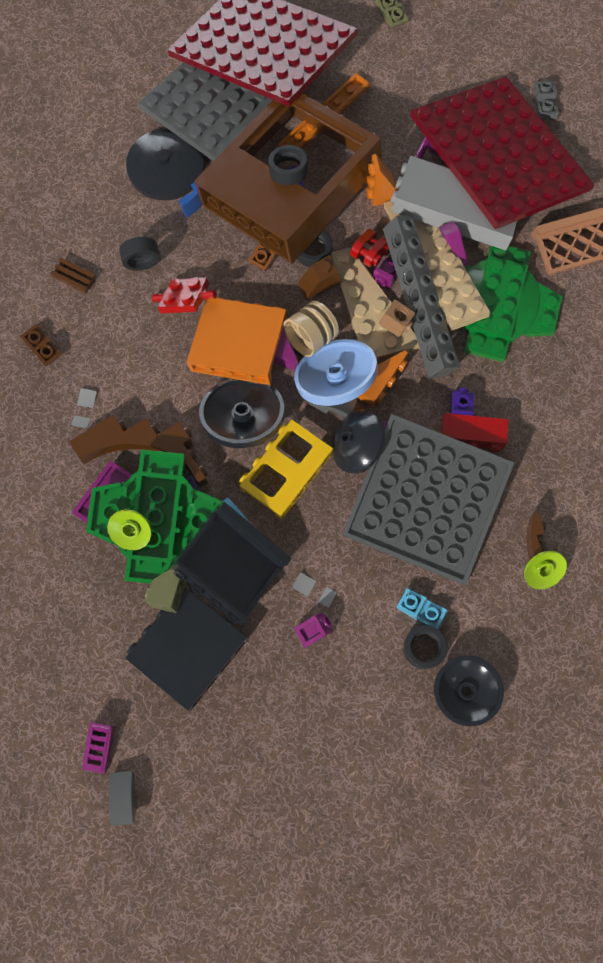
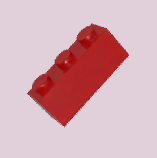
(476, 430)

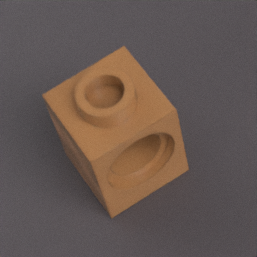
(390, 320)

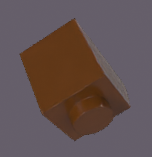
(319, 278)

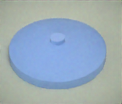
(336, 373)

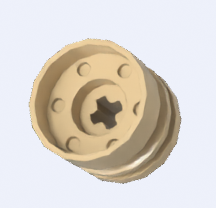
(311, 328)

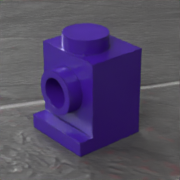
(462, 395)

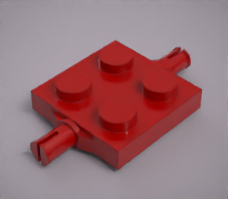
(184, 295)

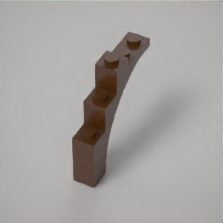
(114, 436)

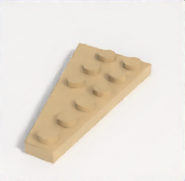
(366, 307)

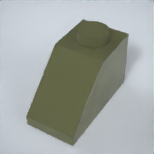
(165, 592)

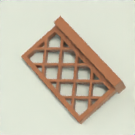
(568, 226)

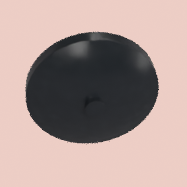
(163, 165)
(241, 413)

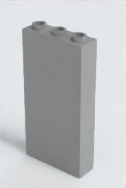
(437, 197)

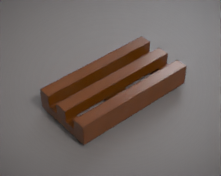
(59, 267)

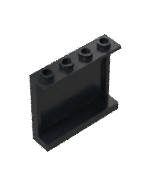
(230, 563)
(186, 650)

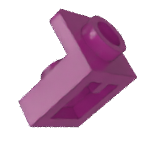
(385, 274)
(314, 629)

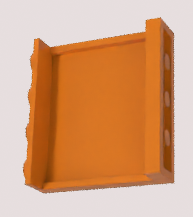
(237, 340)

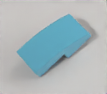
(422, 609)

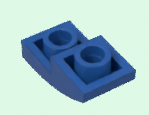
(191, 202)

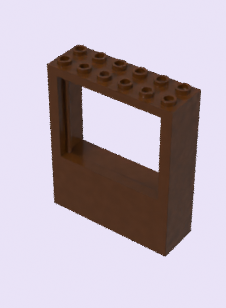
(275, 214)

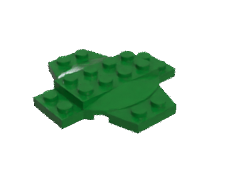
(514, 300)
(164, 500)

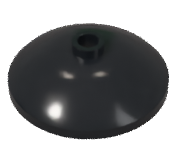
(358, 441)
(484, 686)

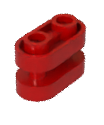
(376, 252)

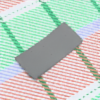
(85, 399)
(305, 584)

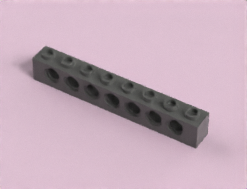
(421, 297)

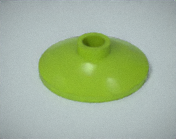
(126, 536)
(545, 570)

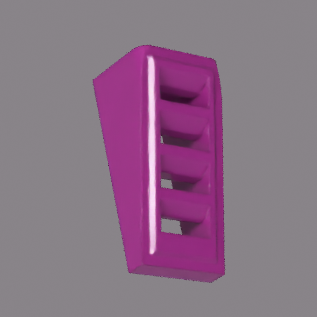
(453, 237)
(109, 730)

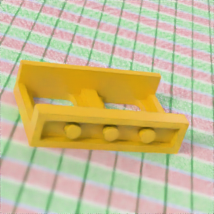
(297, 475)

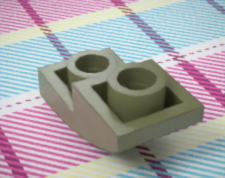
(392, 12)

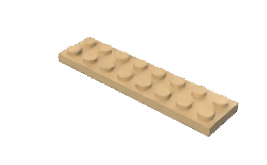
(453, 285)

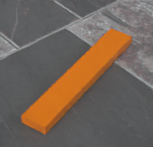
(337, 102)

